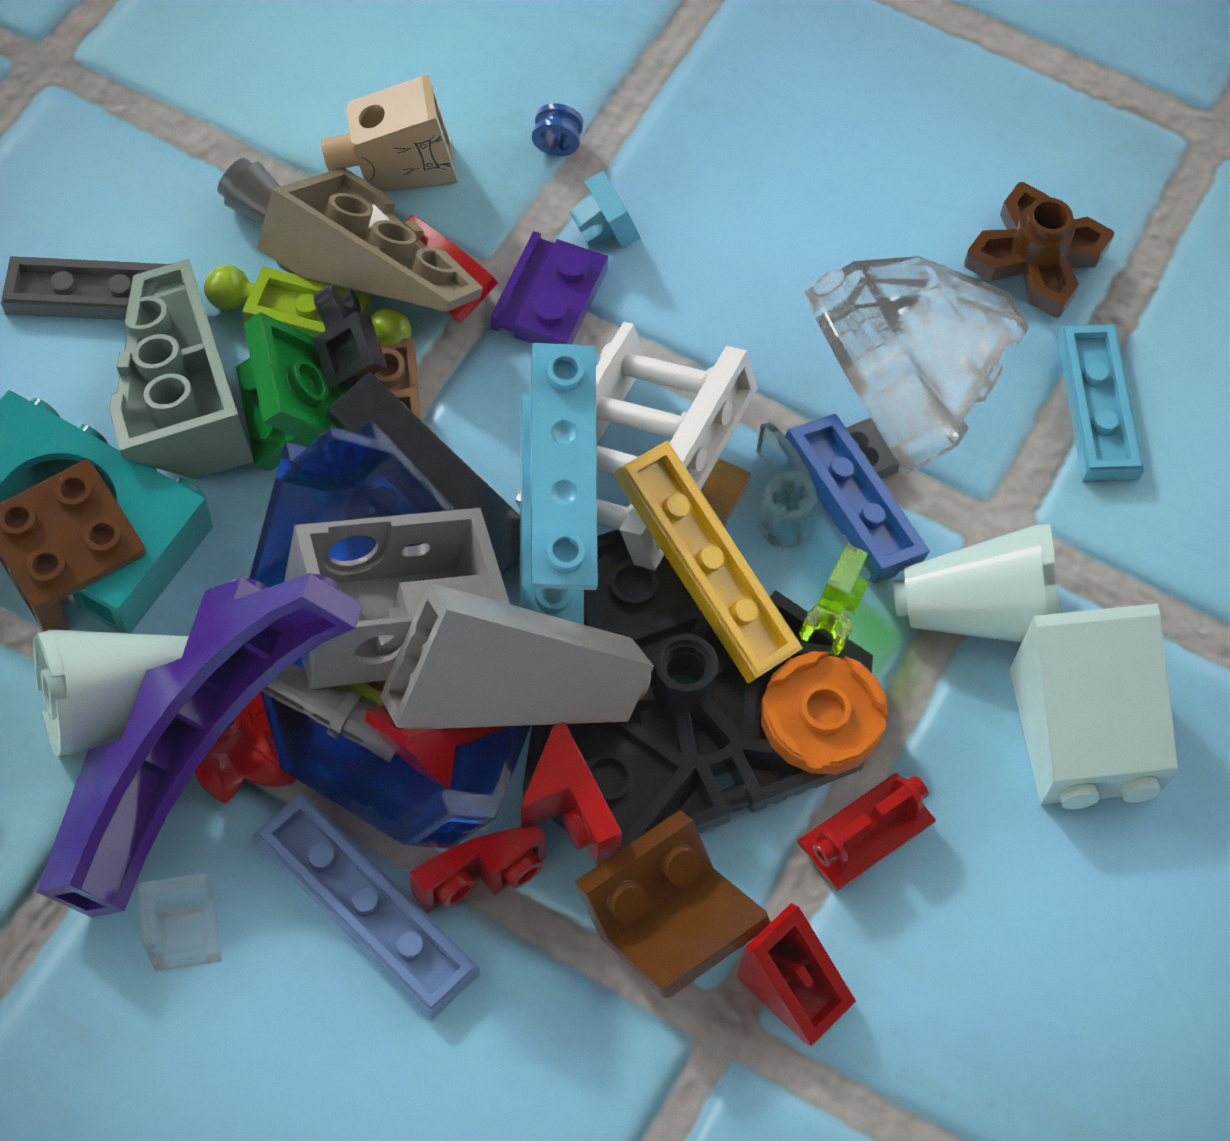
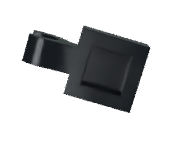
(350, 341)

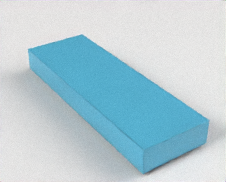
(1099, 403)

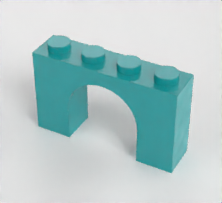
(164, 512)

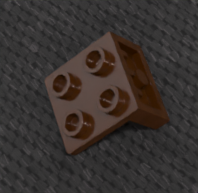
(63, 540)
(669, 906)

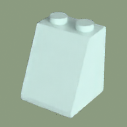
(1096, 705)

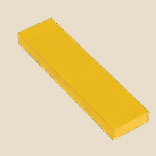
(707, 561)

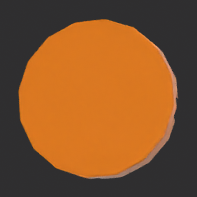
(824, 713)

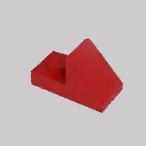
(425, 749)
(566, 784)

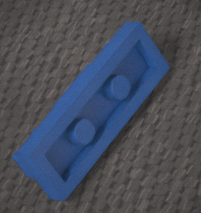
(857, 497)

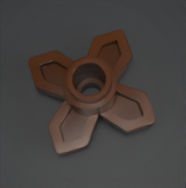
(1041, 245)

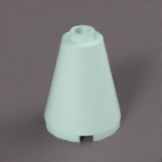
(984, 587)
(94, 681)

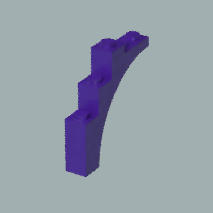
(182, 708)

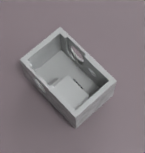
(391, 582)

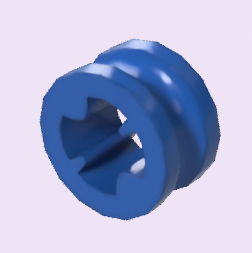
(557, 129)

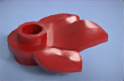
(242, 753)

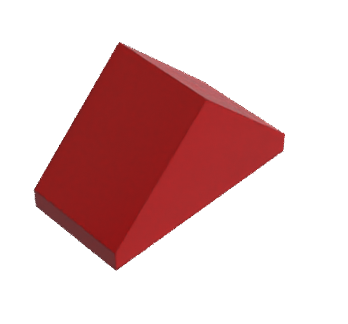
(795, 976)

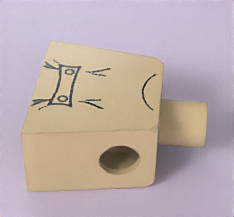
(395, 138)

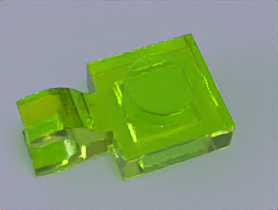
(841, 593)

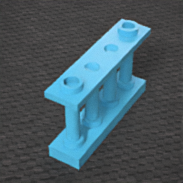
(559, 481)

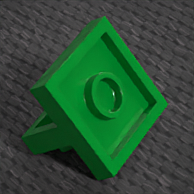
(282, 389)

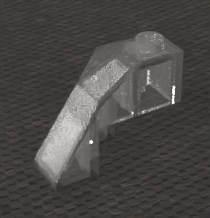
(916, 346)

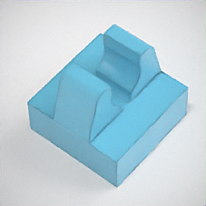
(603, 214)

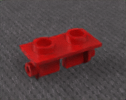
(868, 829)

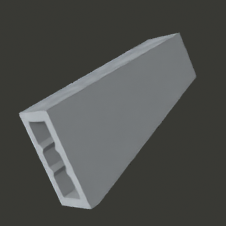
(509, 666)

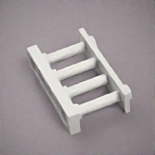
(695, 434)

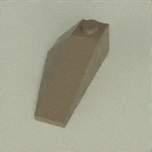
(347, 236)

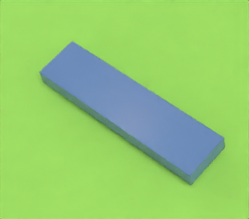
(367, 905)

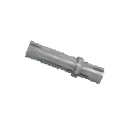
(330, 707)

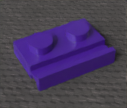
(549, 291)

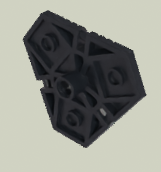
(682, 731)

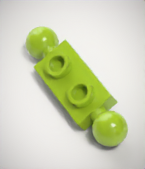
(292, 302)

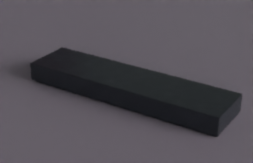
(433, 458)

